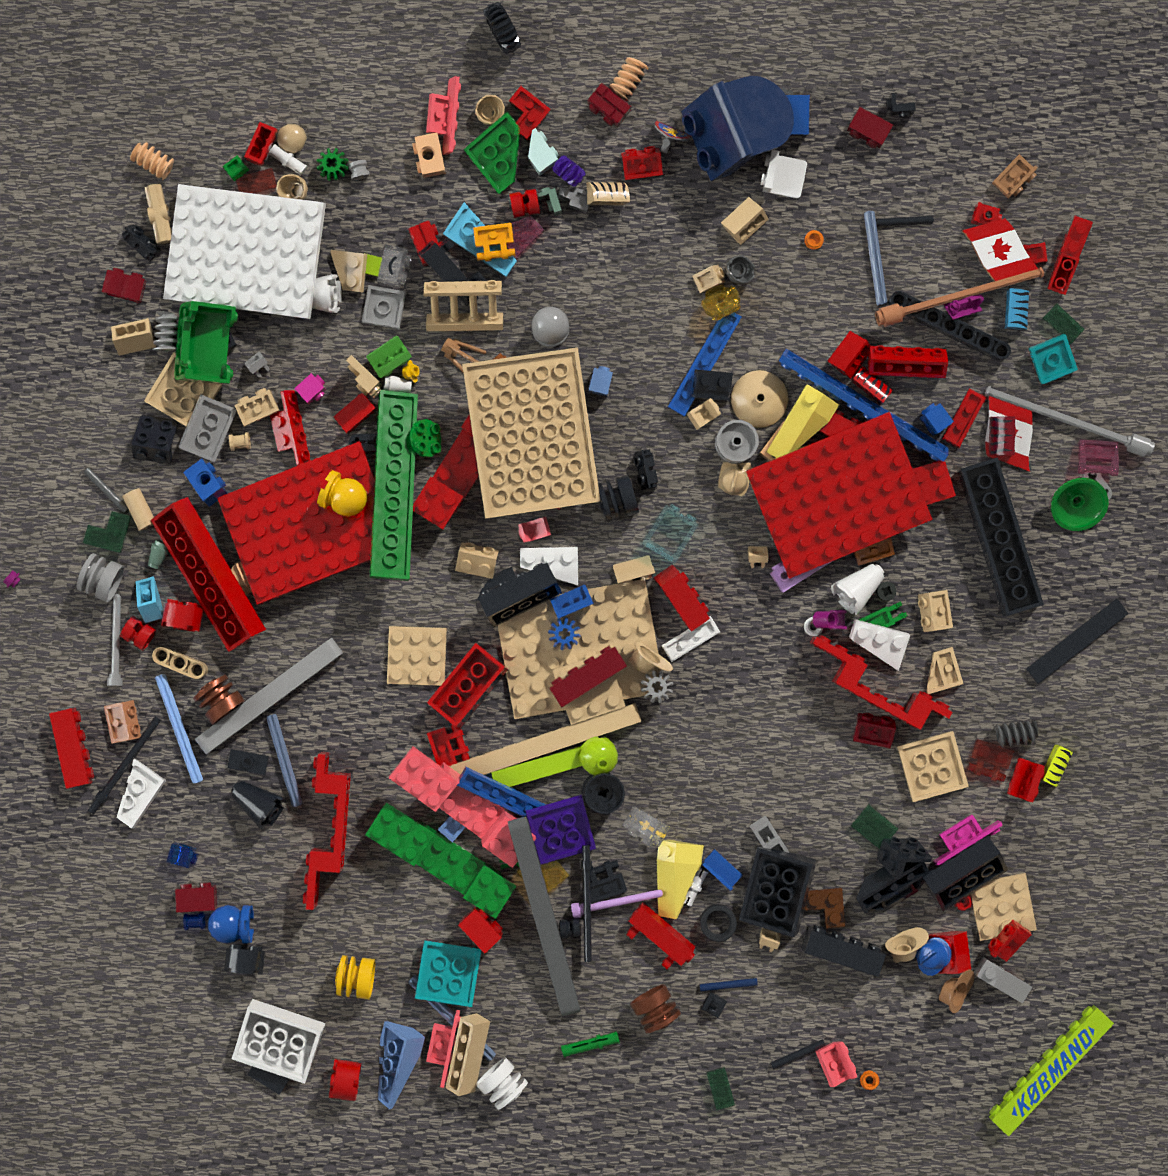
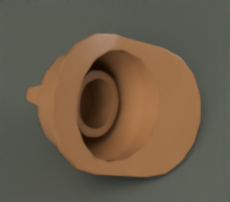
(956, 990)

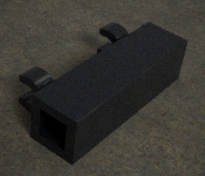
(444, 267)

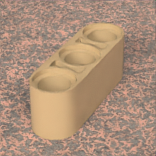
(170, 662)

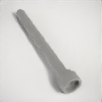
(115, 678)

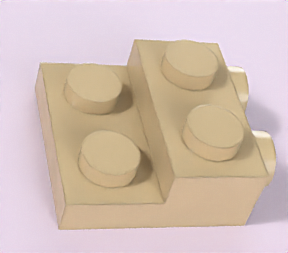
(366, 381)

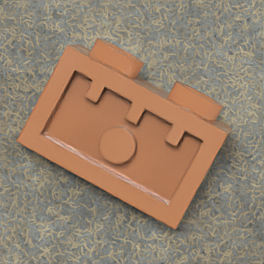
(122, 721)

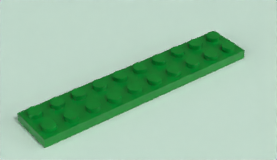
(393, 487)

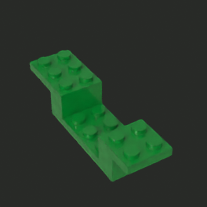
(442, 858)

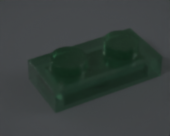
(1063, 323)
(720, 1088)

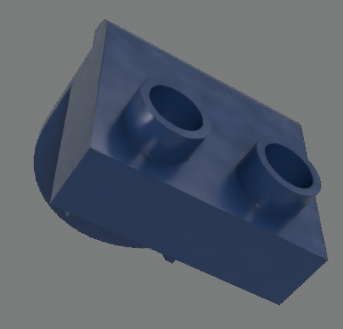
(737, 123)

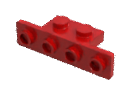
(289, 428)

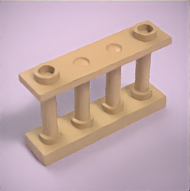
(463, 321)

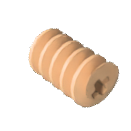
(627, 77)
(151, 160)

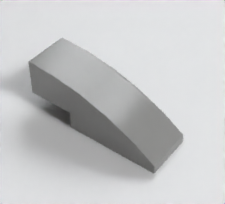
(767, 835)

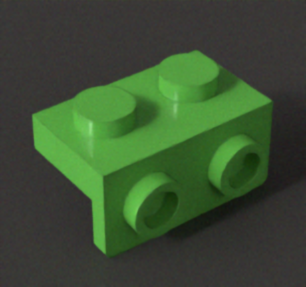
(389, 357)

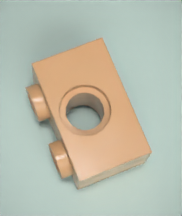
(425, 144)

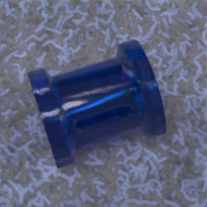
(194, 921)

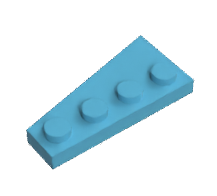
(462, 233)

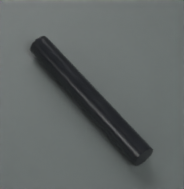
(904, 221)
(798, 1054)

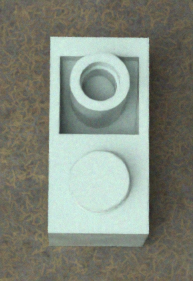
(540, 154)

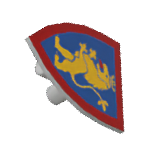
(670, 134)

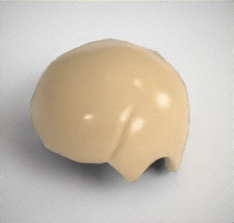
(486, 106)
(291, 138)
(289, 182)

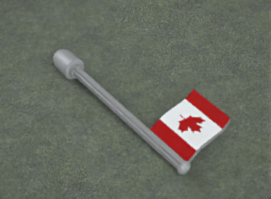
(1007, 405)

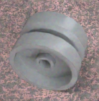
(725, 441)

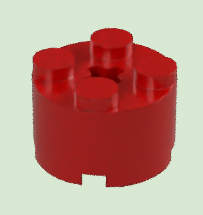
(181, 616)
(345, 1080)

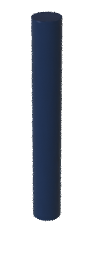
(728, 984)

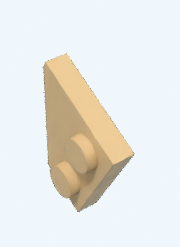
(350, 269)
(943, 671)

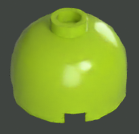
(598, 755)

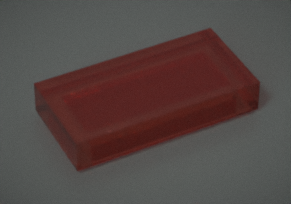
(257, 181)

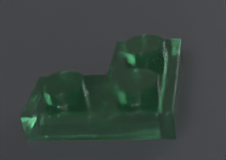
(112, 537)

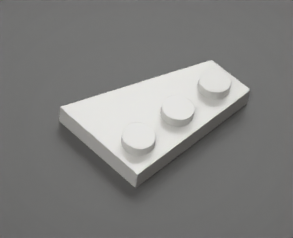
(561, 560)
(881, 641)
(139, 794)

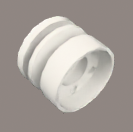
(503, 1085)

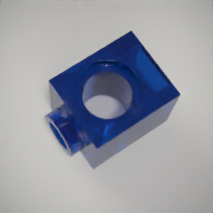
(182, 855)

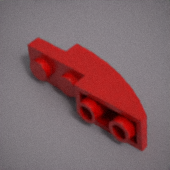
(1069, 255)

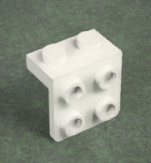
(783, 175)

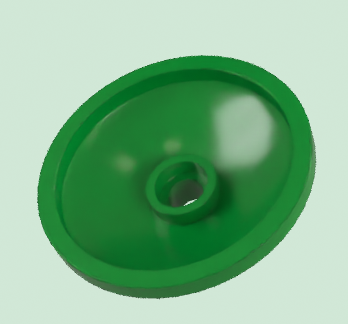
(1083, 512)

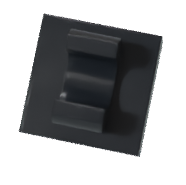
(714, 1004)

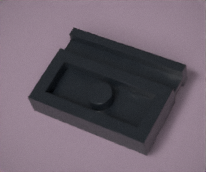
(712, 384)

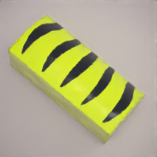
(1056, 765)

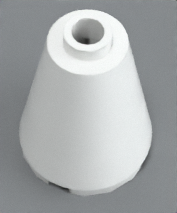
(327, 294)
(858, 587)

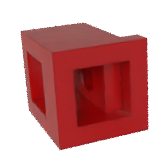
(979, 214)

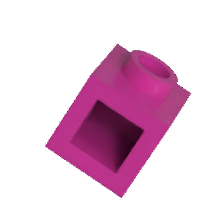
(311, 388)

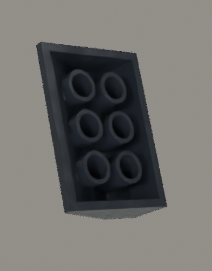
(778, 890)

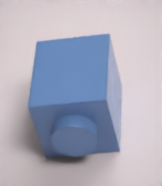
(600, 381)

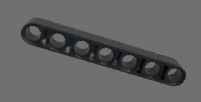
(959, 326)

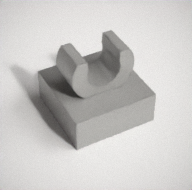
(255, 363)

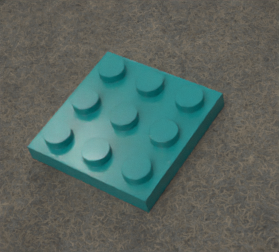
(448, 973)

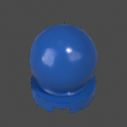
(230, 924)

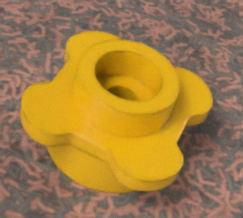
(410, 371)

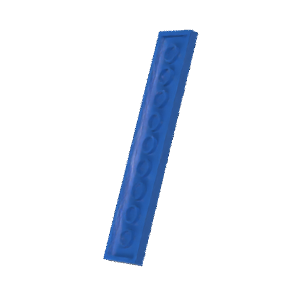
(857, 401)

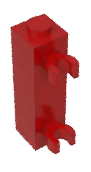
(661, 934)

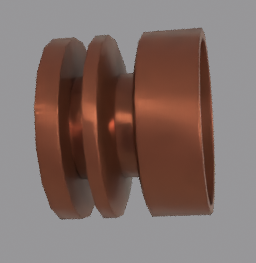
(218, 699)
(657, 1011)

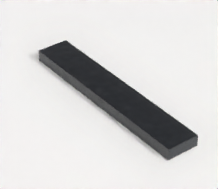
(1077, 641)

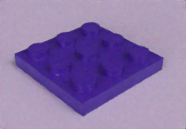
(560, 829)

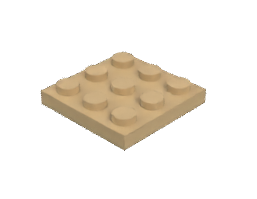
(178, 397)
(416, 655)
(595, 702)
(932, 766)
(1000, 903)

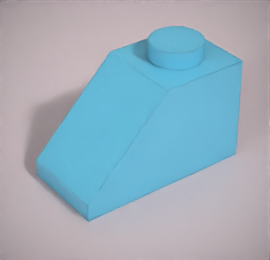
(148, 600)

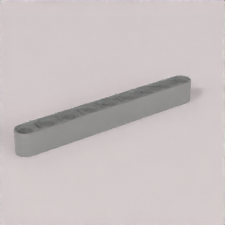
(268, 696)

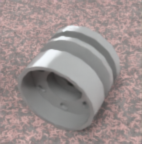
(97, 576)

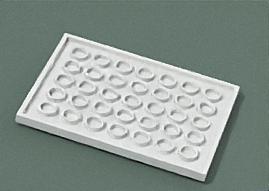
(244, 250)

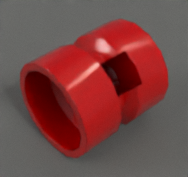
(518, 200)
(138, 633)

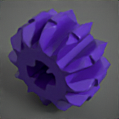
(568, 171)

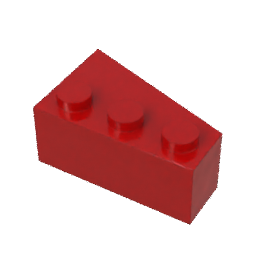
(682, 597)

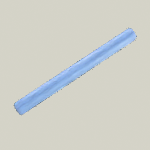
(178, 728)

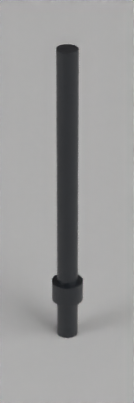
(102, 795)
(586, 865)

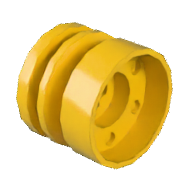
(355, 977)

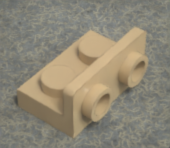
(256, 407)
(935, 611)

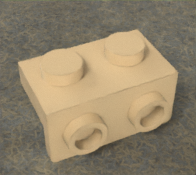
(476, 560)
(633, 569)

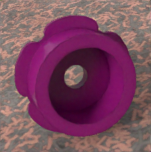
(12, 579)

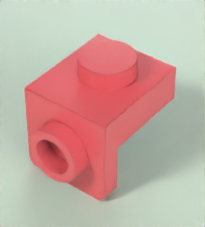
(534, 529)

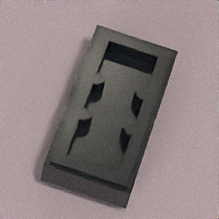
(248, 761)

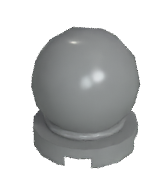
(550, 326)

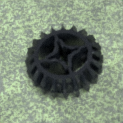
(502, 27)

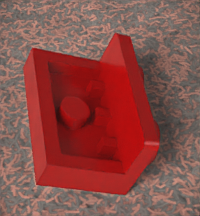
(1026, 780)

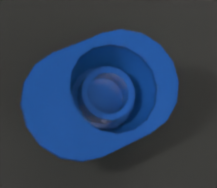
(933, 956)

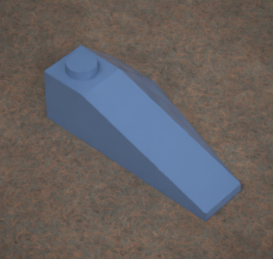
(401, 1053)

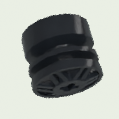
(618, 498)
(613, 796)

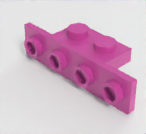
(964, 835)

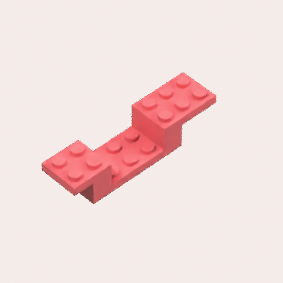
(438, 789)

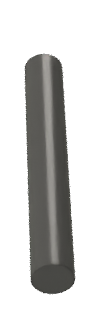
(106, 490)

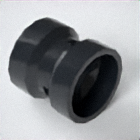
(565, 928)

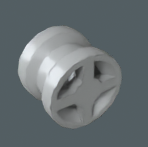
(358, 170)

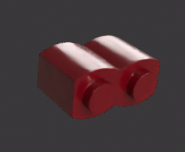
(124, 286)

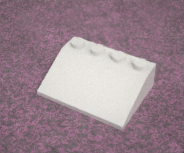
(278, 1041)

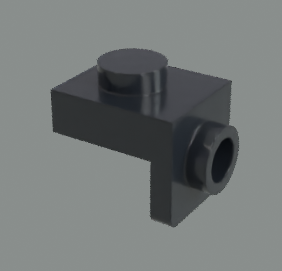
(904, 110)

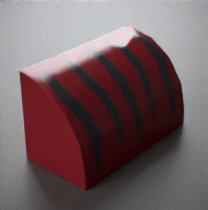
(1002, 435)

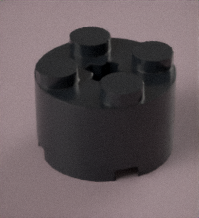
(244, 960)

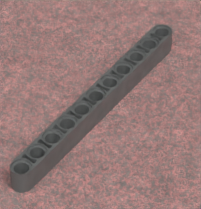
(544, 916)

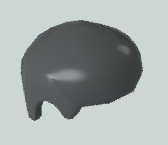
(734, 267)

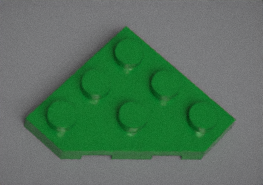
(497, 152)

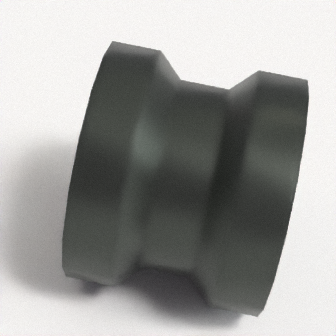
(882, 591)

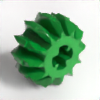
(332, 171)

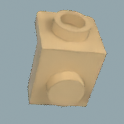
(704, 413)

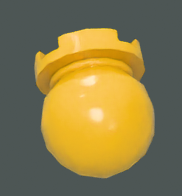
(344, 495)

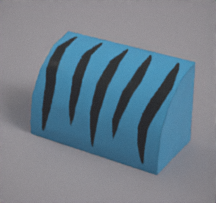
(1016, 309)

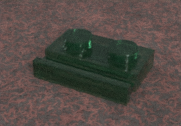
(874, 825)

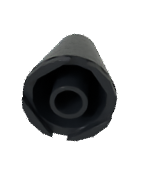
(258, 803)

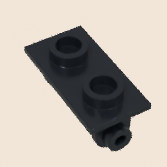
(134, 235)
(643, 460)

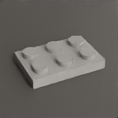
(207, 428)

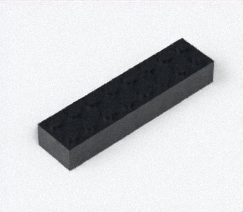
(1000, 537)

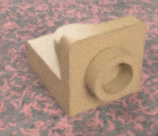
(709, 278)

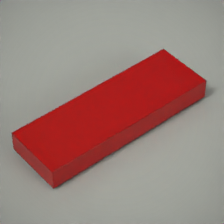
(964, 418)

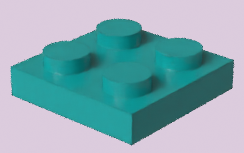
(1053, 359)

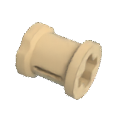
(239, 441)

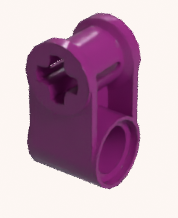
(830, 619)

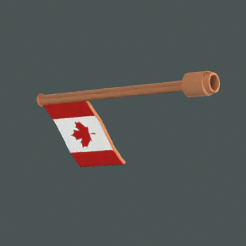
(999, 254)

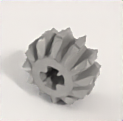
(650, 689)

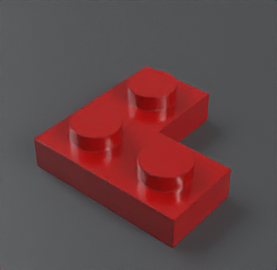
(533, 111)

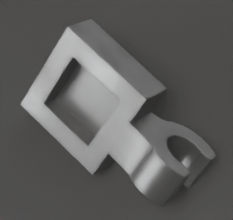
(577, 198)

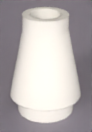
(396, 384)

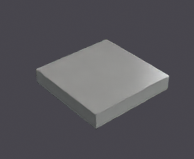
(383, 307)

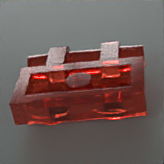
(991, 754)

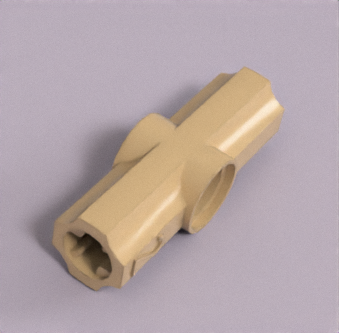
(158, 213)

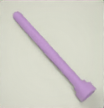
(577, 908)

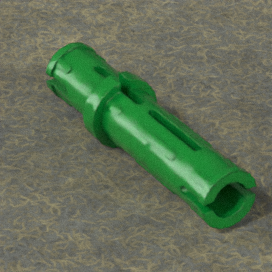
(590, 1044)

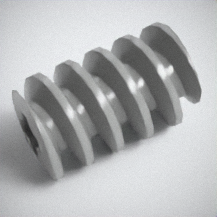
(167, 331)

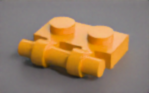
(494, 235)

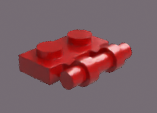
(442, 747)

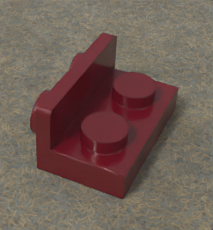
(874, 730)

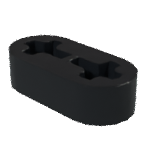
(364, 437)

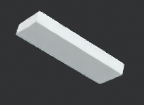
(689, 640)

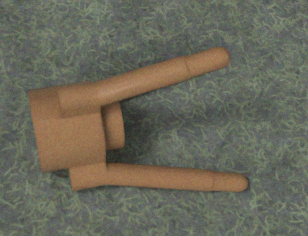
(453, 348)

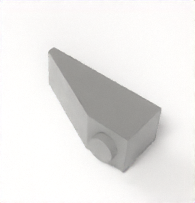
(1002, 980)

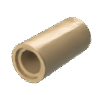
(138, 508)

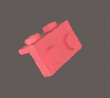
(836, 1063)

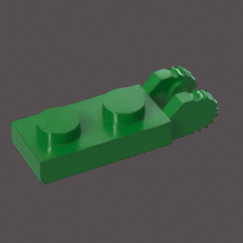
(883, 616)

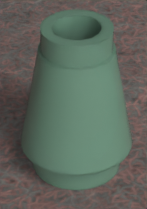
(157, 554)

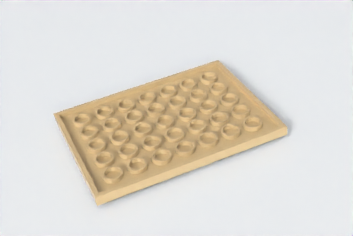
(531, 432)
(615, 619)

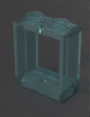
(688, 519)

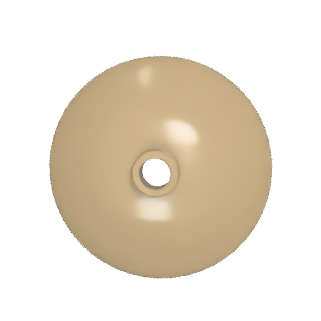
(745, 401)

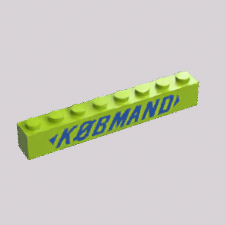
(1050, 1070)

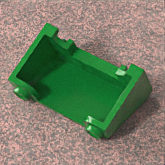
(204, 342)

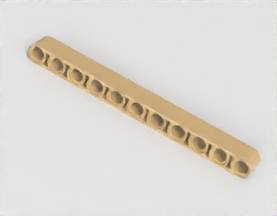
(551, 741)

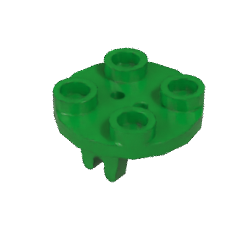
(419, 437)

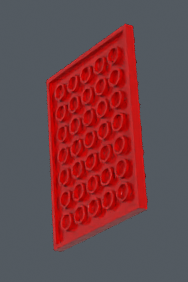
(839, 495)
(289, 537)

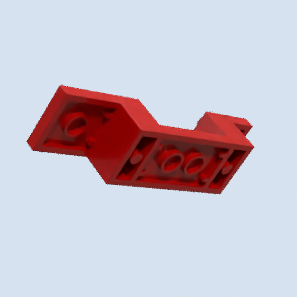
(451, 481)
(852, 669)
(324, 858)

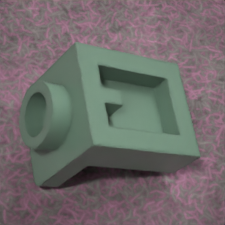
(553, 204)

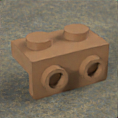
(1014, 175)

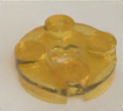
(718, 310)

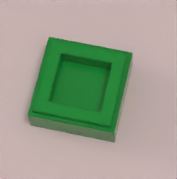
(235, 168)

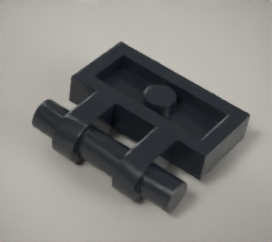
(607, 886)

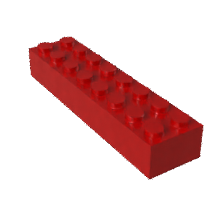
(208, 574)

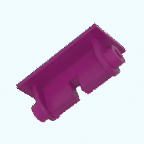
(964, 306)

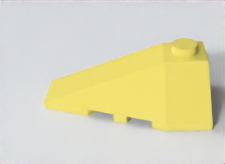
(805, 419)
(675, 874)

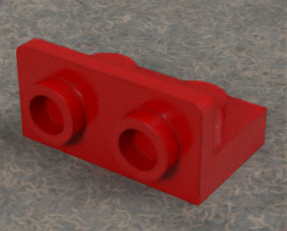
(642, 163)
(1009, 940)

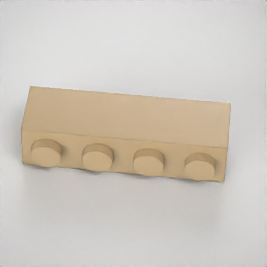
(467, 1054)

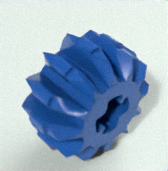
(568, 638)

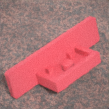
(442, 115)
(441, 1045)

